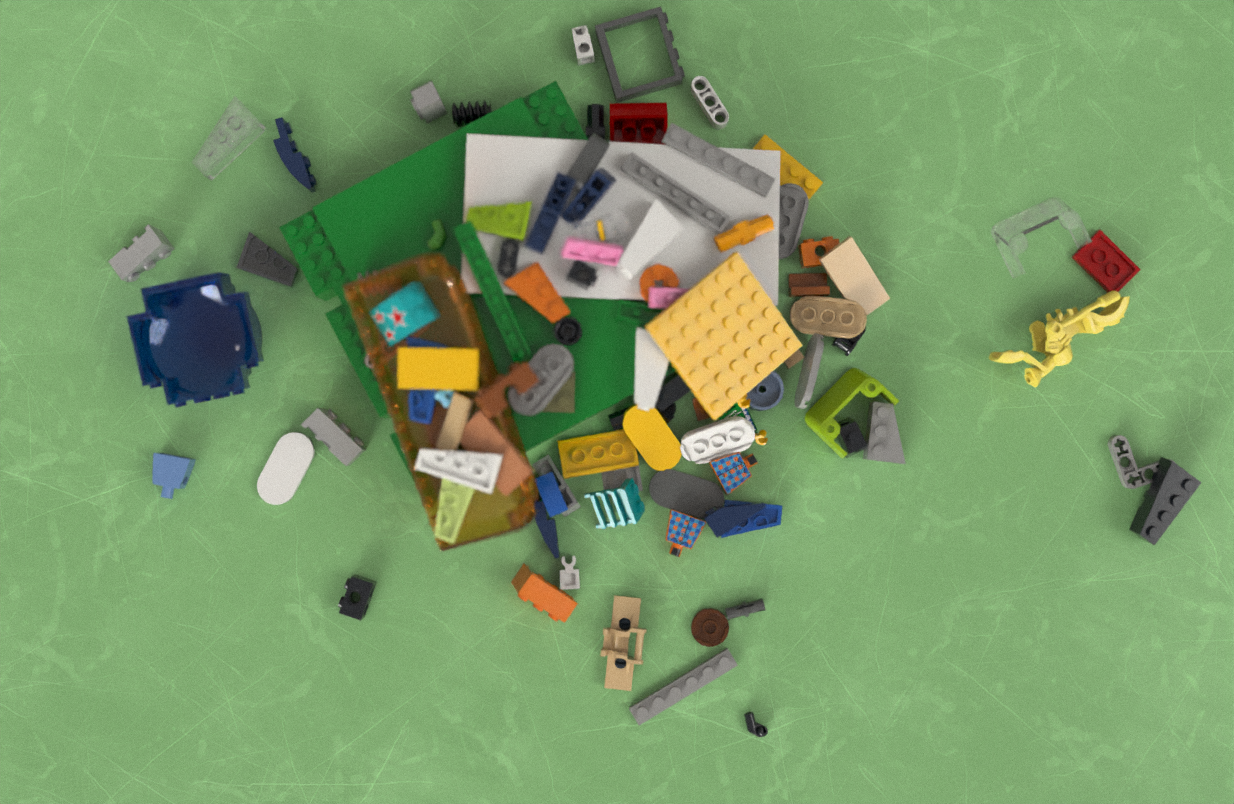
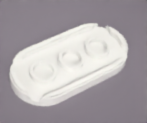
(717, 440)
(285, 468)

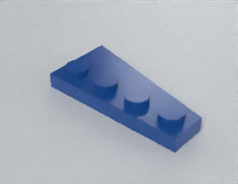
(422, 400)

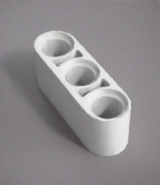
(709, 111)

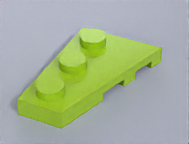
(501, 220)

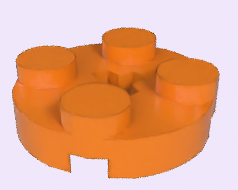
(657, 272)

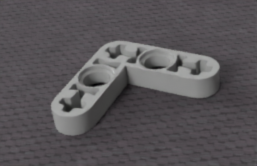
(1131, 470)

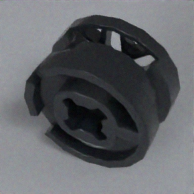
(568, 331)

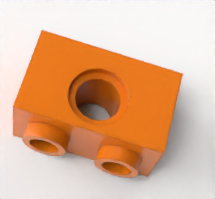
(807, 253)

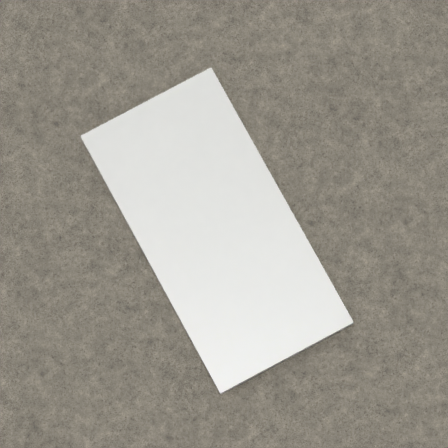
(524, 168)

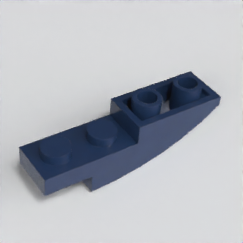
(296, 163)
(550, 213)

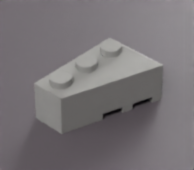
(427, 102)

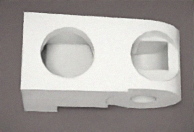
(583, 45)

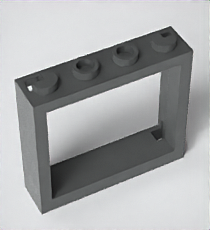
(648, 88)

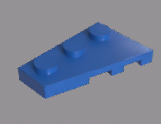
(765, 518)

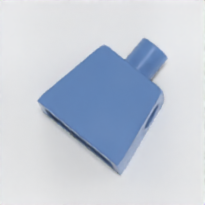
(171, 472)

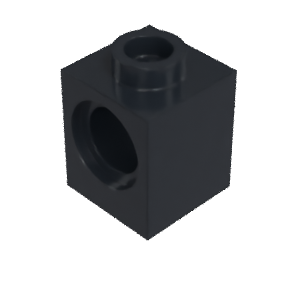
(581, 266)

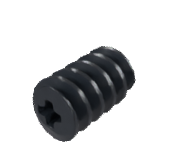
(469, 113)

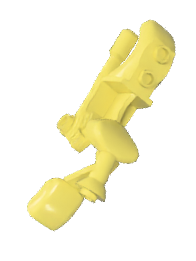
(1056, 336)

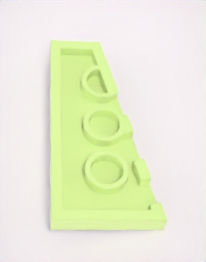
(452, 509)

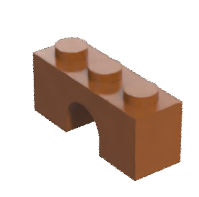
(491, 398)

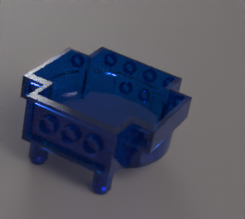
(196, 339)

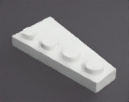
(463, 467)

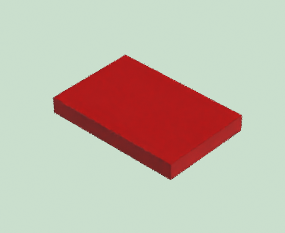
(1106, 262)

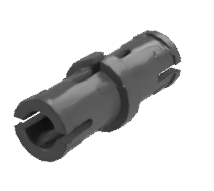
(745, 609)

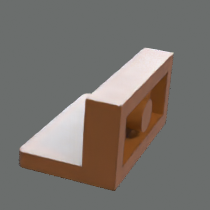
(808, 284)

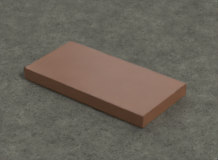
(485, 437)

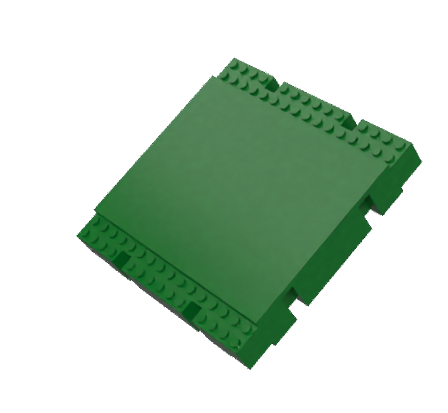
(391, 221)

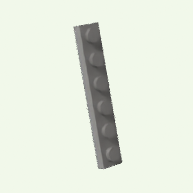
(718, 160)
(675, 193)
(683, 686)

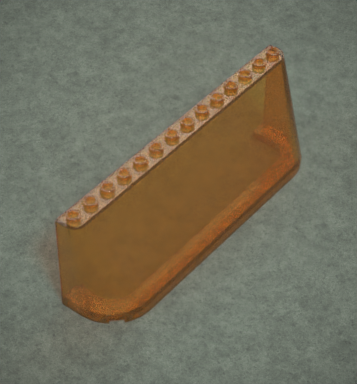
(458, 329)

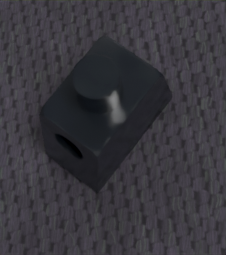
(851, 437)

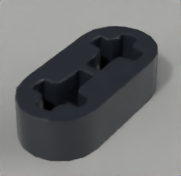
(513, 259)

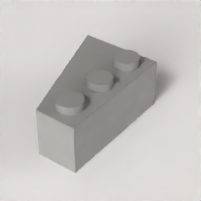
(141, 254)
(882, 434)
(334, 435)

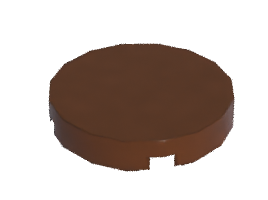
(709, 627)

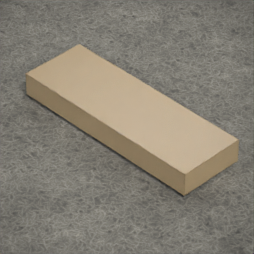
(454, 422)

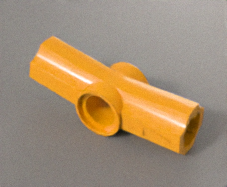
(744, 233)

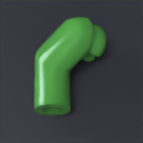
(439, 235)

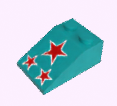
(404, 313)

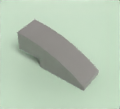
(546, 466)

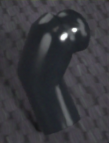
(754, 727)

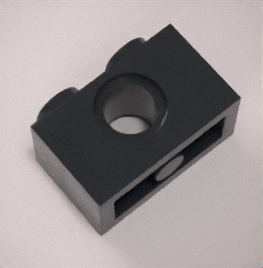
(365, 588)

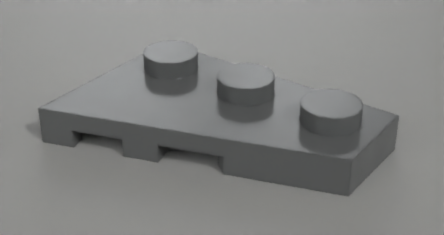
(265, 262)

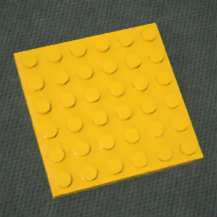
(724, 335)

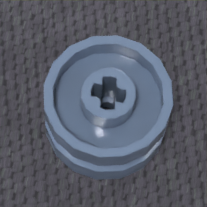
(771, 397)

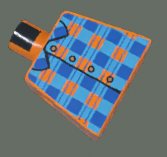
(733, 470)
(682, 531)

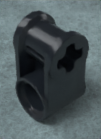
(850, 342)

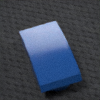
(551, 494)

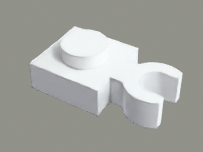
(569, 578)

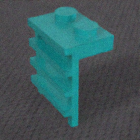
(626, 501)

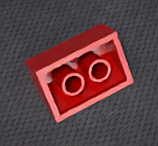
(638, 122)

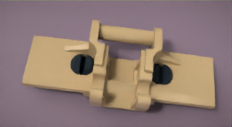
(616, 640)

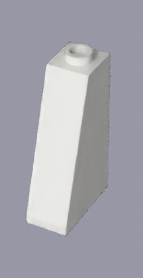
(650, 239)
(649, 370)

